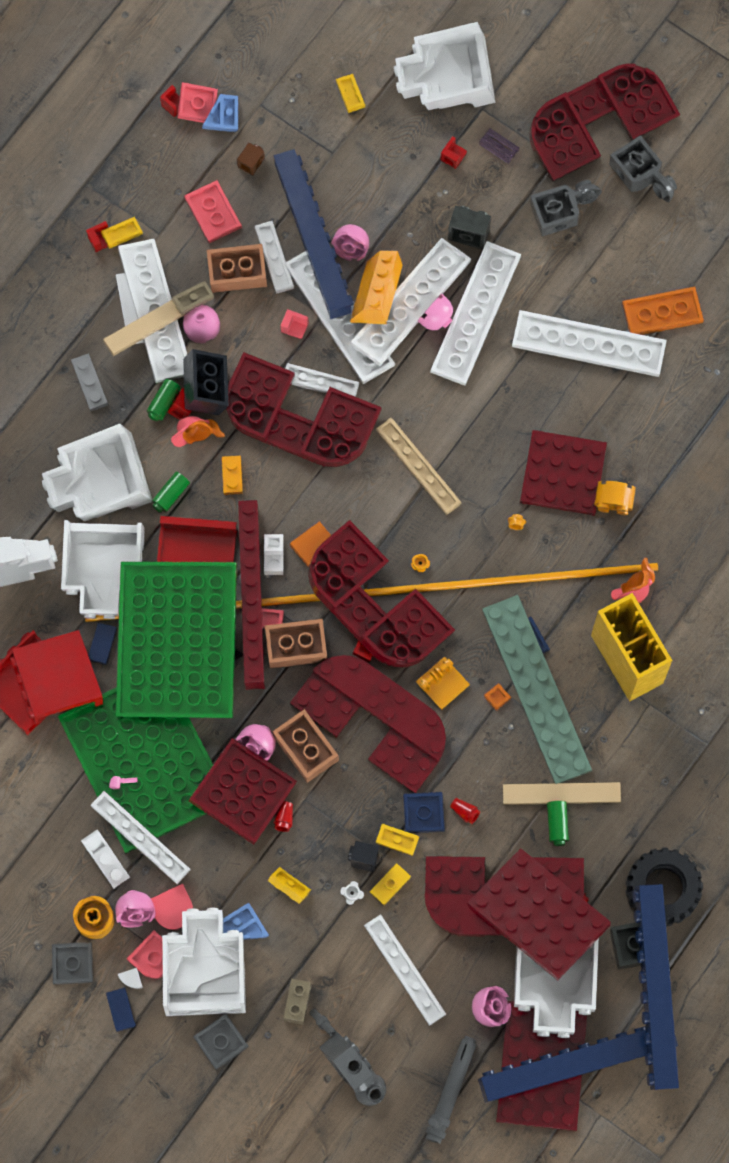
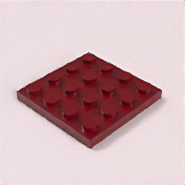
(563, 472)
(242, 791)

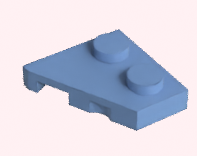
(223, 114)
(245, 921)

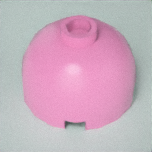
(351, 242)
(437, 314)
(201, 324)
(258, 739)
(134, 908)
(491, 1006)

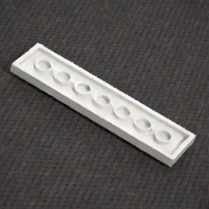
(148, 292)
(412, 300)
(475, 313)
(339, 328)
(589, 343)

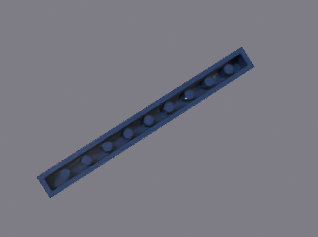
(313, 236)
(656, 987)
(563, 1066)

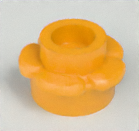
(516, 522)
(420, 558)

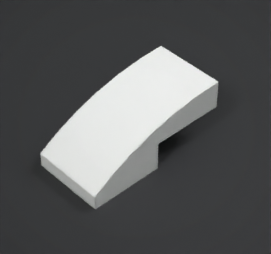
(273, 554)

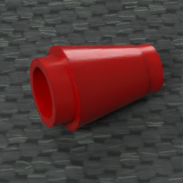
(465, 810)
(284, 817)

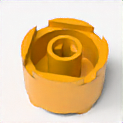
(615, 497)
(89, 907)

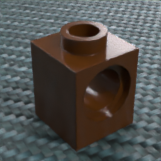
(251, 158)

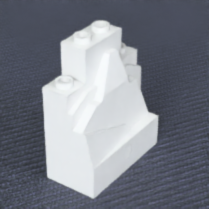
(447, 69)
(98, 475)
(23, 558)
(93, 563)
(203, 967)
(556, 1000)

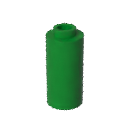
(163, 400)
(170, 492)
(558, 822)

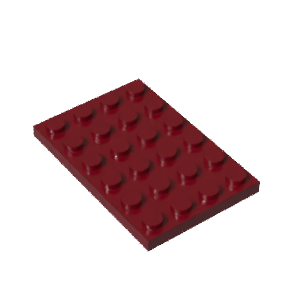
(539, 914)
(546, 1106)

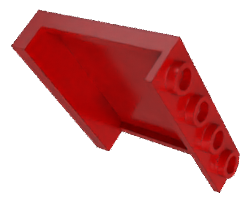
(196, 540)
(56, 675)
(10, 692)

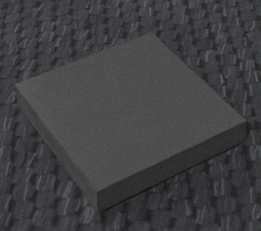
(72, 963)
(220, 1041)

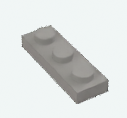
(89, 382)

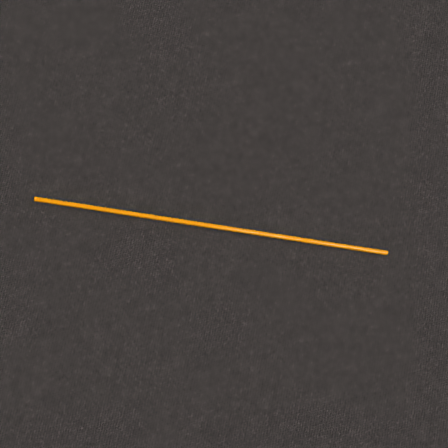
(453, 585)

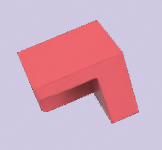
(294, 324)

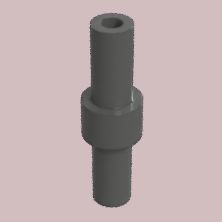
(323, 1023)

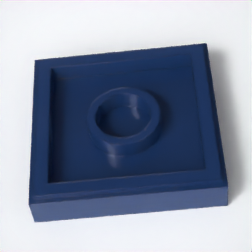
(424, 812)

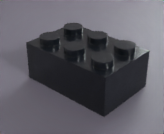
(205, 382)

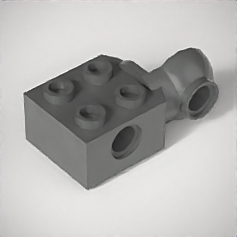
(641, 167)
(558, 207)
(354, 1069)

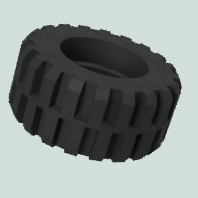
(679, 865)

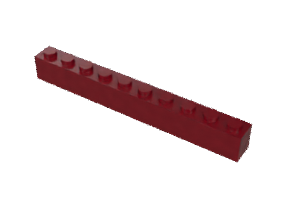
(251, 595)

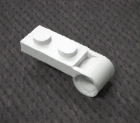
(105, 858)

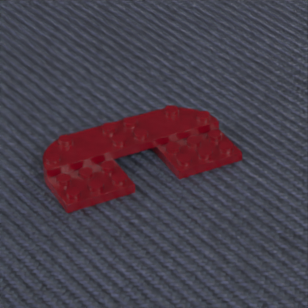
(559, 125)
(330, 440)
(394, 638)
(416, 732)
(455, 880)

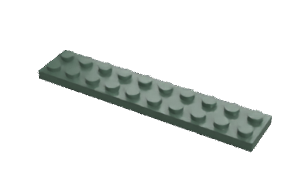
(537, 690)

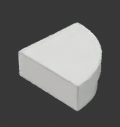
(131, 978)

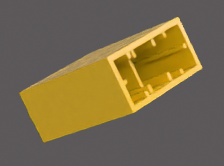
(631, 647)

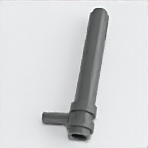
(440, 1119)

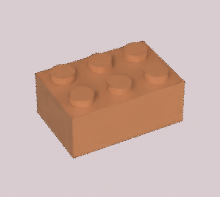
(236, 268)
(296, 643)
(305, 746)

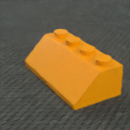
(377, 288)

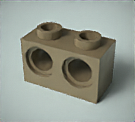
(297, 1001)

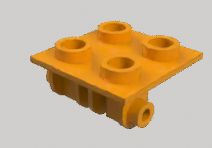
(443, 683)

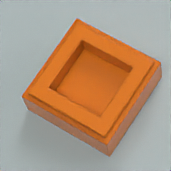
(497, 697)

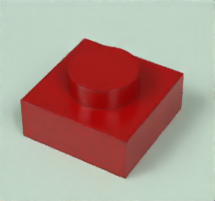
(362, 653)

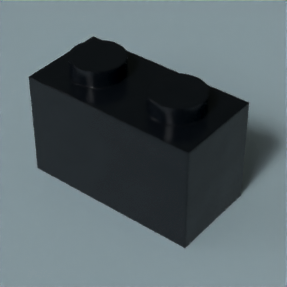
(363, 856)

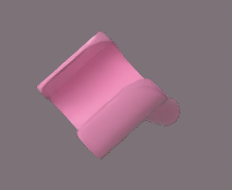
(116, 781)

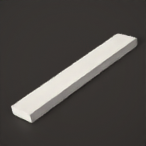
(140, 837)
(405, 970)

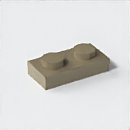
(193, 297)

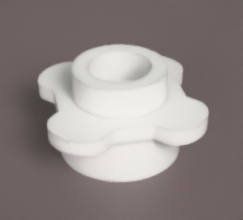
(353, 886)

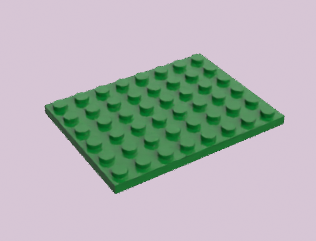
(176, 639)
(158, 751)

